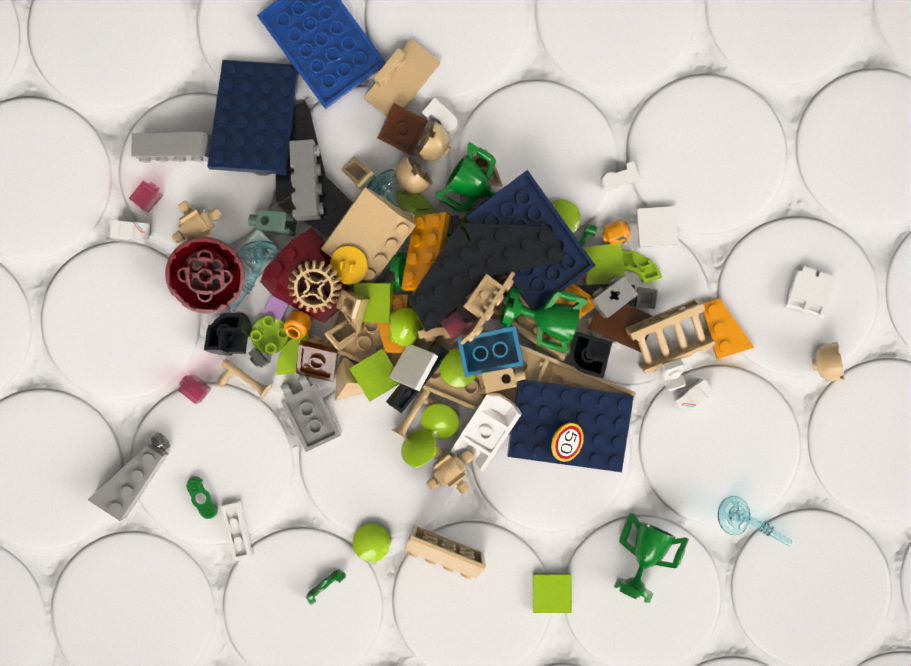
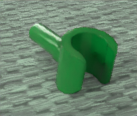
(589, 230)

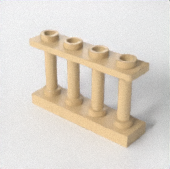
(658, 322)

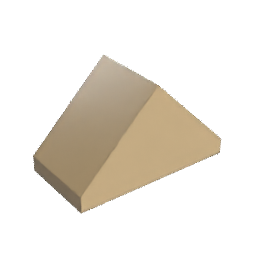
(358, 173)
(342, 335)

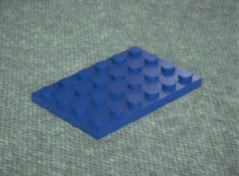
(323, 45)

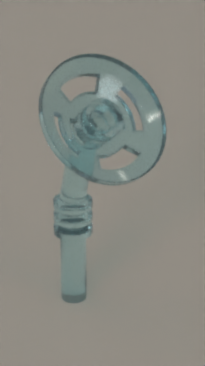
(384, 188)
(257, 256)
(741, 516)

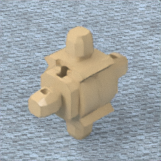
(195, 222)
(450, 470)

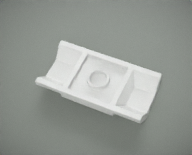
(488, 428)

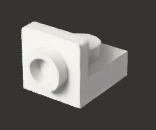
(672, 375)

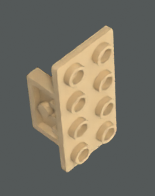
(401, 77)
(482, 302)

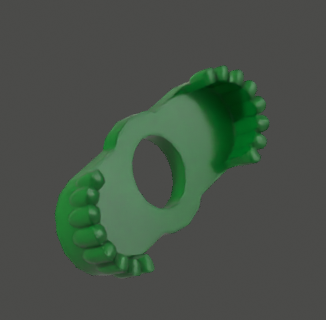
(195, 486)
(337, 575)

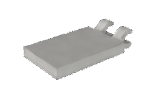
(309, 414)

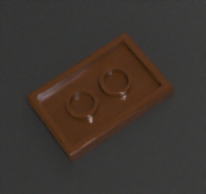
(614, 326)

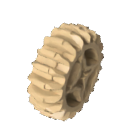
(310, 279)

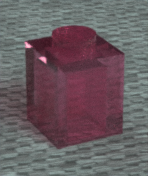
(146, 196)
(455, 325)
(193, 388)

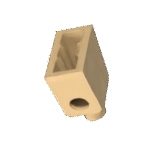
(492, 380)

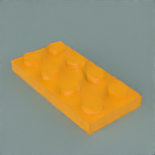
(424, 246)

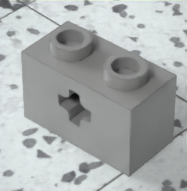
(624, 294)

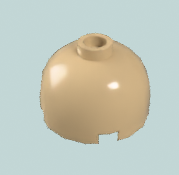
(434, 143)
(411, 177)
(829, 362)

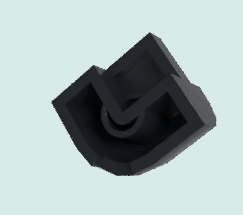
(228, 334)
(590, 354)

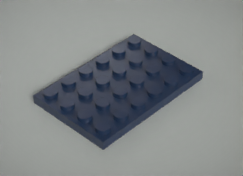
(253, 117)
(526, 204)
(548, 406)

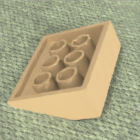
(374, 228)
(445, 552)

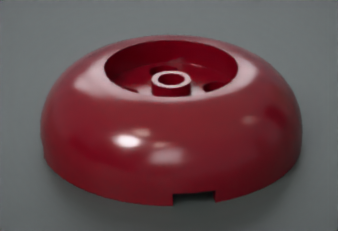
(206, 296)

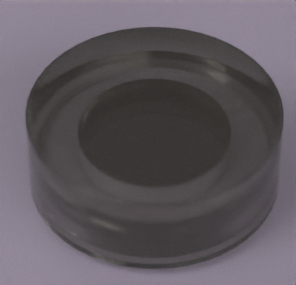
(160, 442)

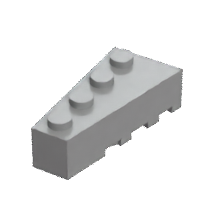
(171, 146)
(305, 180)
(126, 487)

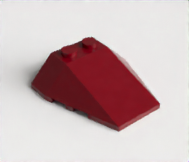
(298, 251)

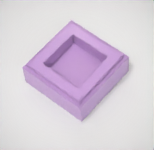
(276, 308)

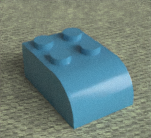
(491, 352)

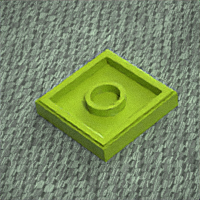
(607, 261)
(380, 301)
(374, 374)
(552, 593)

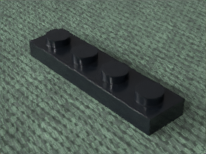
(403, 394)

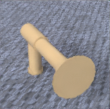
(233, 369)
(422, 399)

